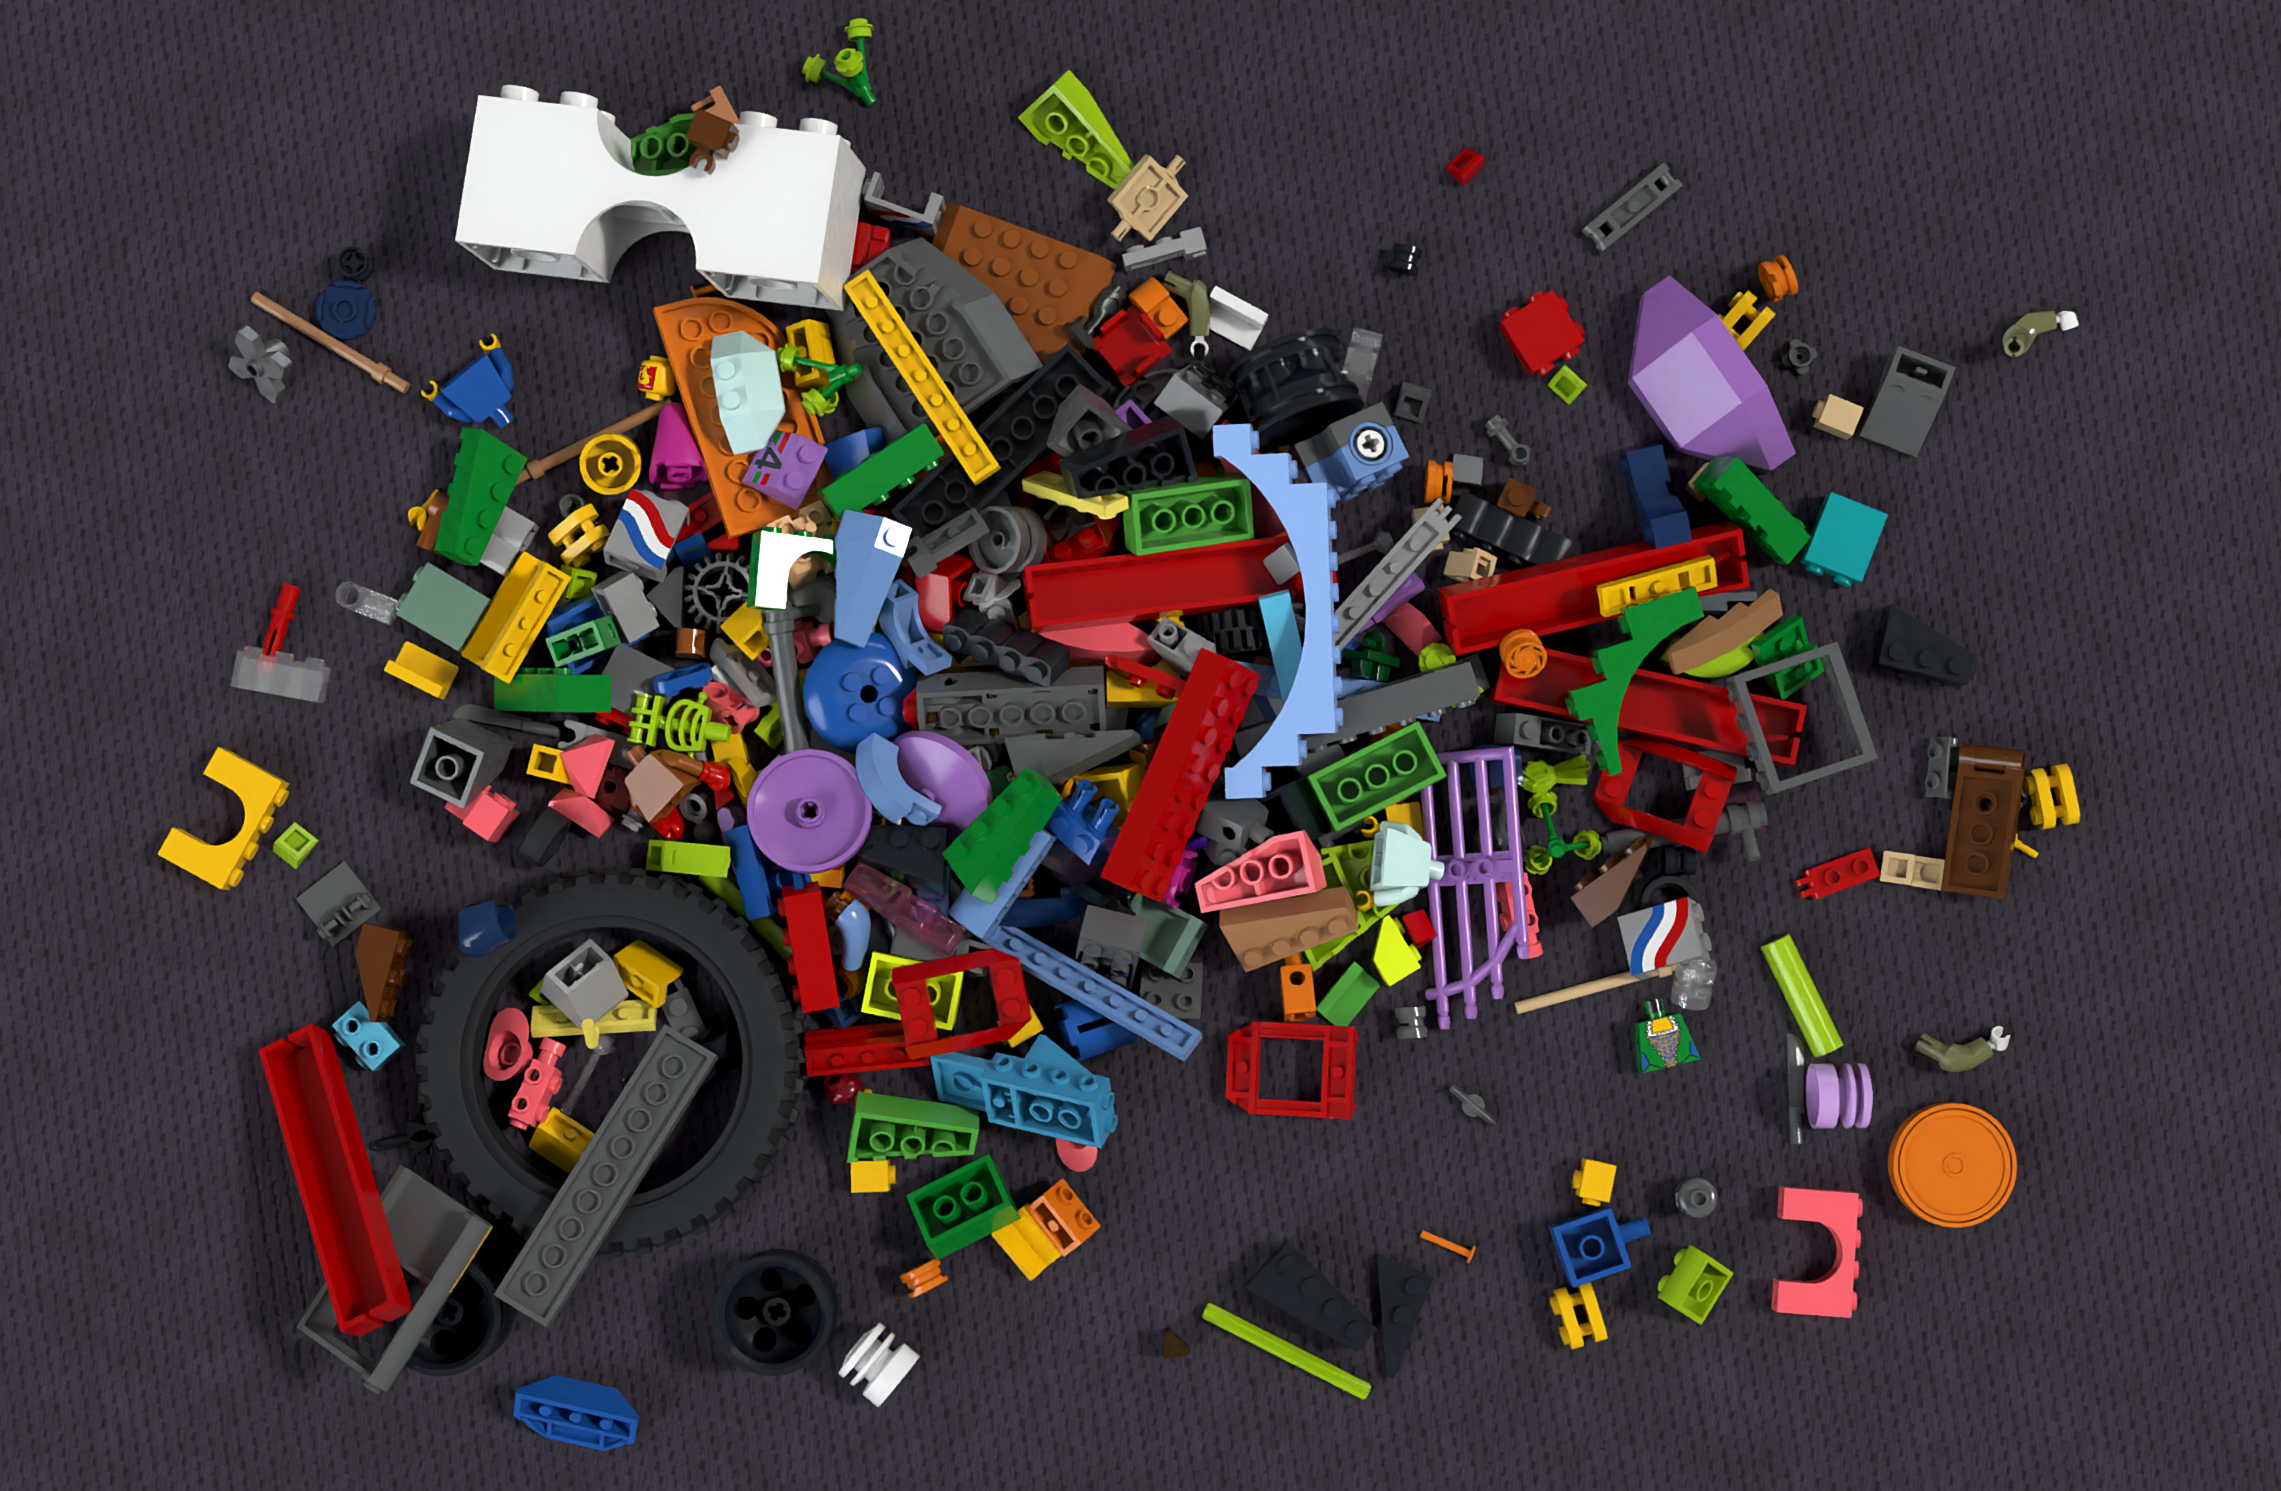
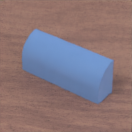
(984, 918)

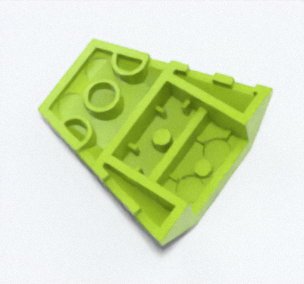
(1348, 867)

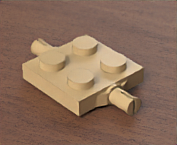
(1147, 197)

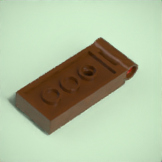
(1980, 839)

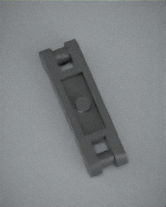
(1632, 207)

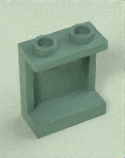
(442, 606)
(1169, 934)

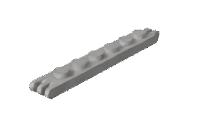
(1393, 571)

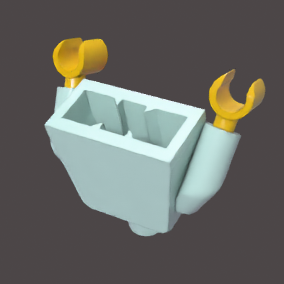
(1399, 864)

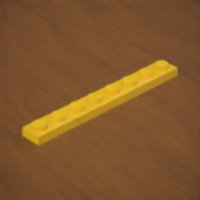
(922, 377)

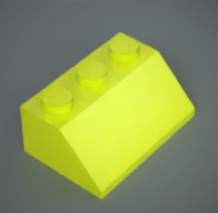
(881, 995)

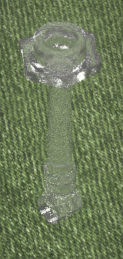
(1382, 542)
(604, 1047)

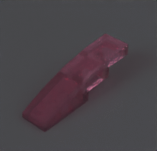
(904, 909)

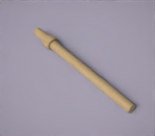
(1584, 989)

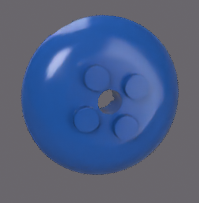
(835, 686)

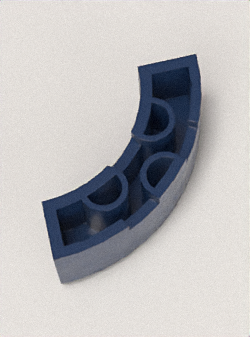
(1660, 512)

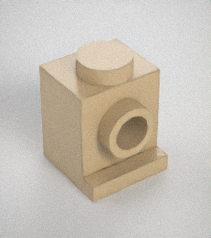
(1469, 565)

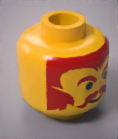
(657, 378)

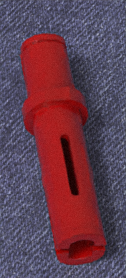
(280, 619)

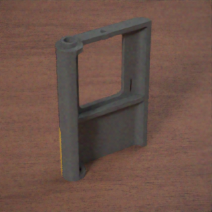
(434, 1247)

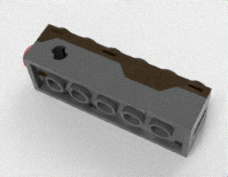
(991, 705)

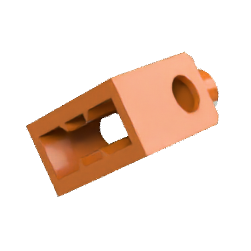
(1297, 1000)

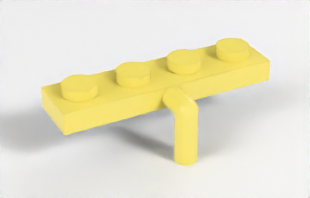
(1052, 487)
(625, 1017)

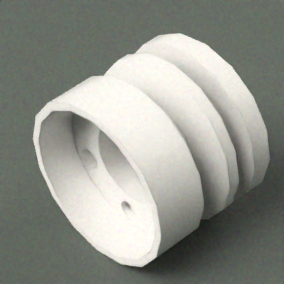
(878, 1364)

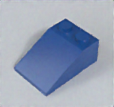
(571, 616)

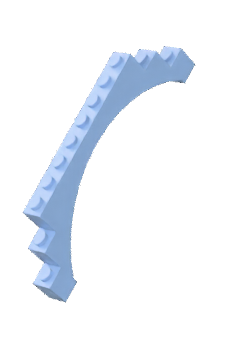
(1307, 519)

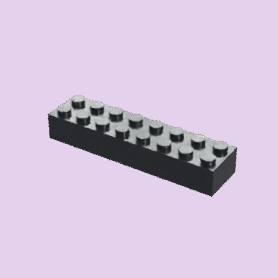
(1013, 435)

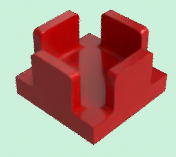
(1130, 345)

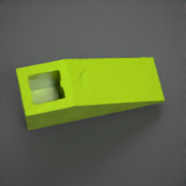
(688, 858)

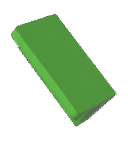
(1347, 995)

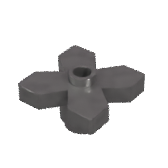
(263, 361)

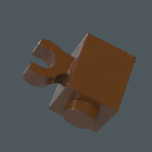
(711, 136)
(1518, 500)

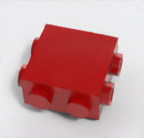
(1542, 333)

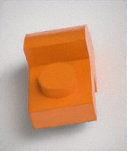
(1159, 306)

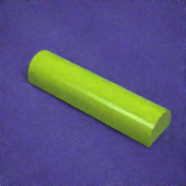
(767, 928)
(1802, 996)

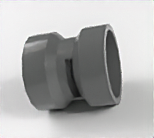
(1411, 1022)

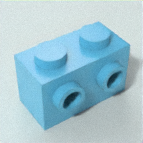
(370, 1040)

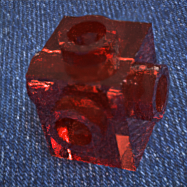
(620, 797)

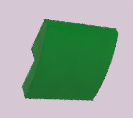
(1781, 643)

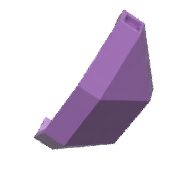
(1702, 383)

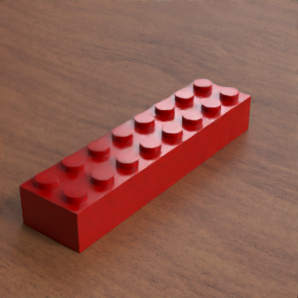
(1181, 775)

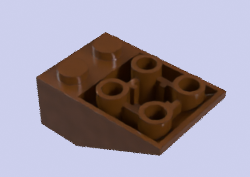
(1603, 893)
(381, 962)

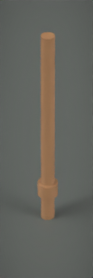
(378, 372)
(537, 467)

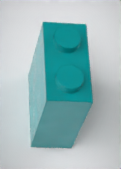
(1843, 539)

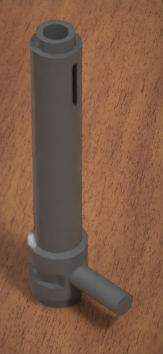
(780, 630)
(1732, 820)

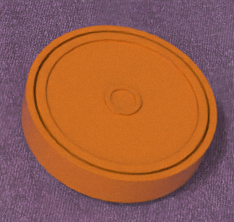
(1952, 1164)

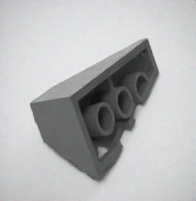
(1070, 755)

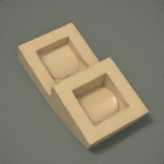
(1912, 870)

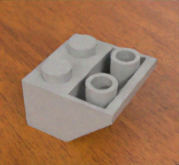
(585, 984)

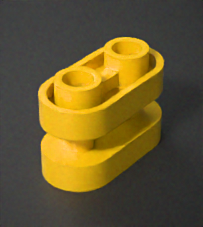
(1742, 305)
(591, 542)
(2038, 787)
(1571, 1332)

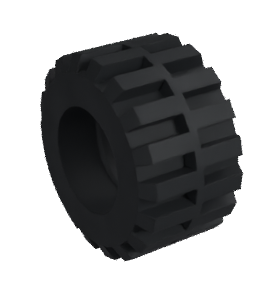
(1235, 631)

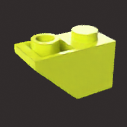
(1392, 954)

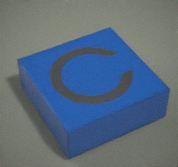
(693, 550)

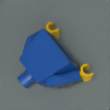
(478, 389)

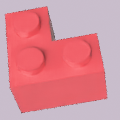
(487, 814)

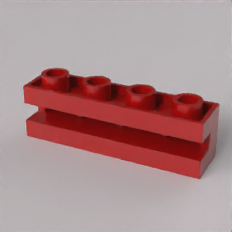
(809, 947)
(858, 1050)

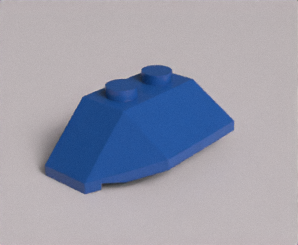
(577, 1413)

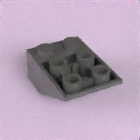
(1198, 398)
(1906, 400)
(1111, 944)

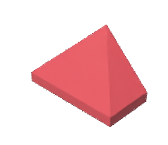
(1412, 628)
(587, 763)
(582, 811)

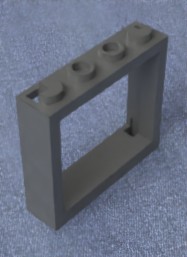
(1847, 704)

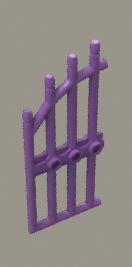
(1475, 868)

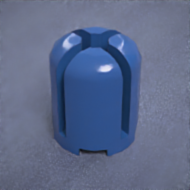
(1094, 1040)

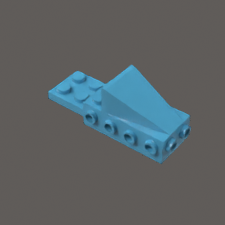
(1034, 1093)

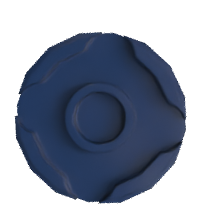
(354, 315)

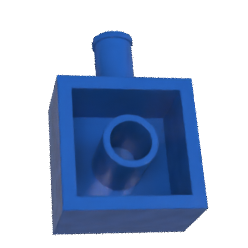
(1594, 1244)

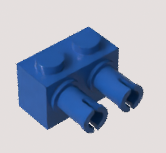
(1084, 828)

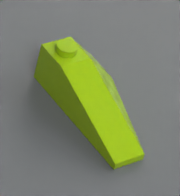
(1076, 124)

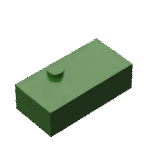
(1188, 514)
(1376, 777)

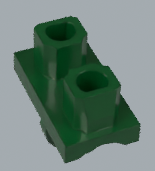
(1371, 662)

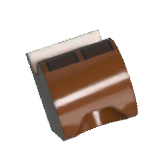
(692, 644)

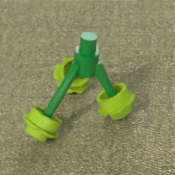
(847, 62)
(826, 396)
(1539, 858)

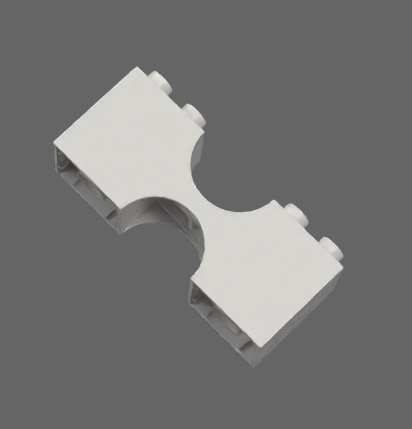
(561, 199)

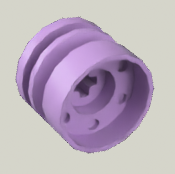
(1842, 1095)

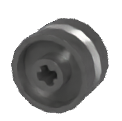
(1014, 540)

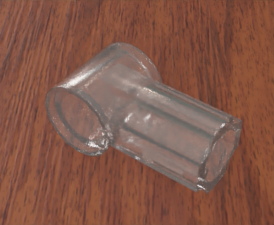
(368, 603)

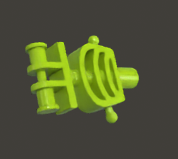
(698, 731)

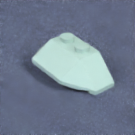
(746, 390)

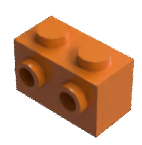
(1063, 1217)

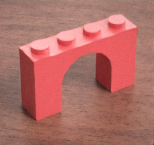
(1832, 1292)

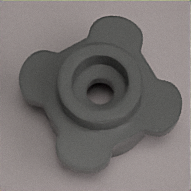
(1808, 354)

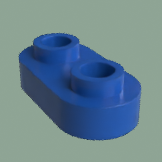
(691, 676)

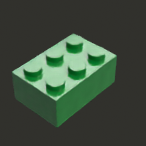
(963, 1207)

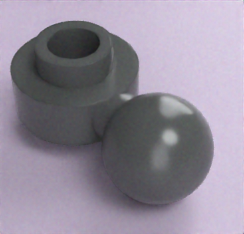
(704, 830)

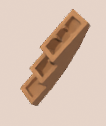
(1716, 637)

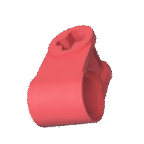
(727, 706)

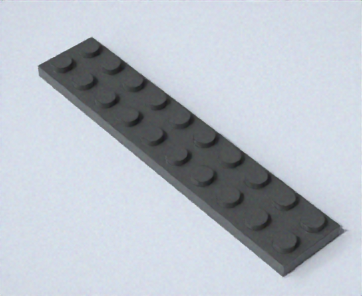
(606, 1176)

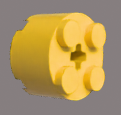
(593, 467)

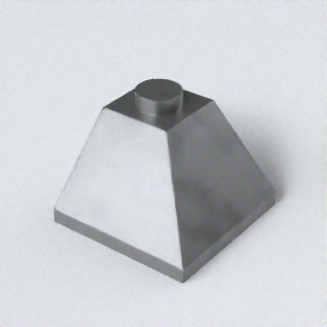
(1083, 423)

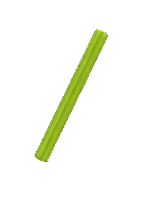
(1286, 1351)

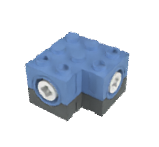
(1352, 454)

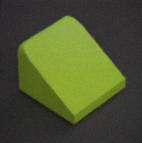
(580, 583)
(294, 845)

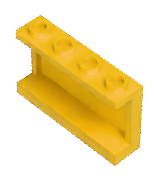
(515, 616)

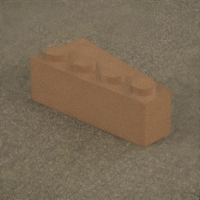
(1287, 925)

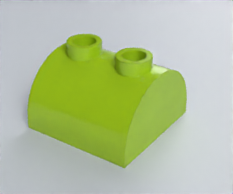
(1694, 1283)

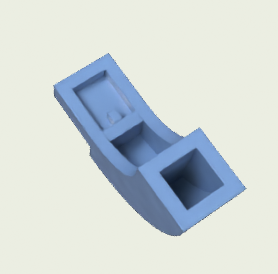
(904, 629)
(885, 786)

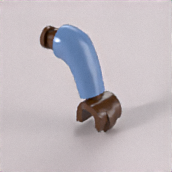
(855, 925)

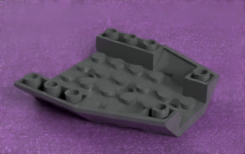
(961, 331)

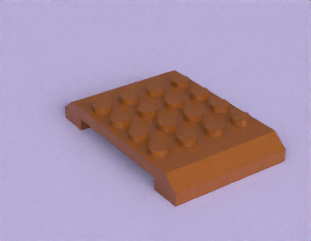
(1032, 274)

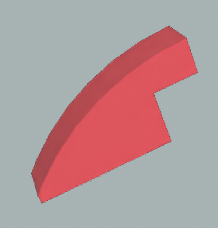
(1099, 641)

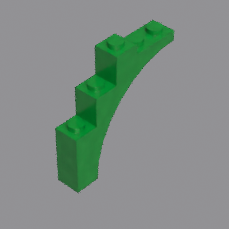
(1617, 662)

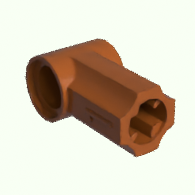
(430, 531)

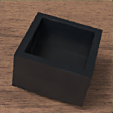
(1295, 809)

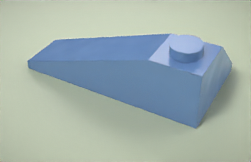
(866, 564)

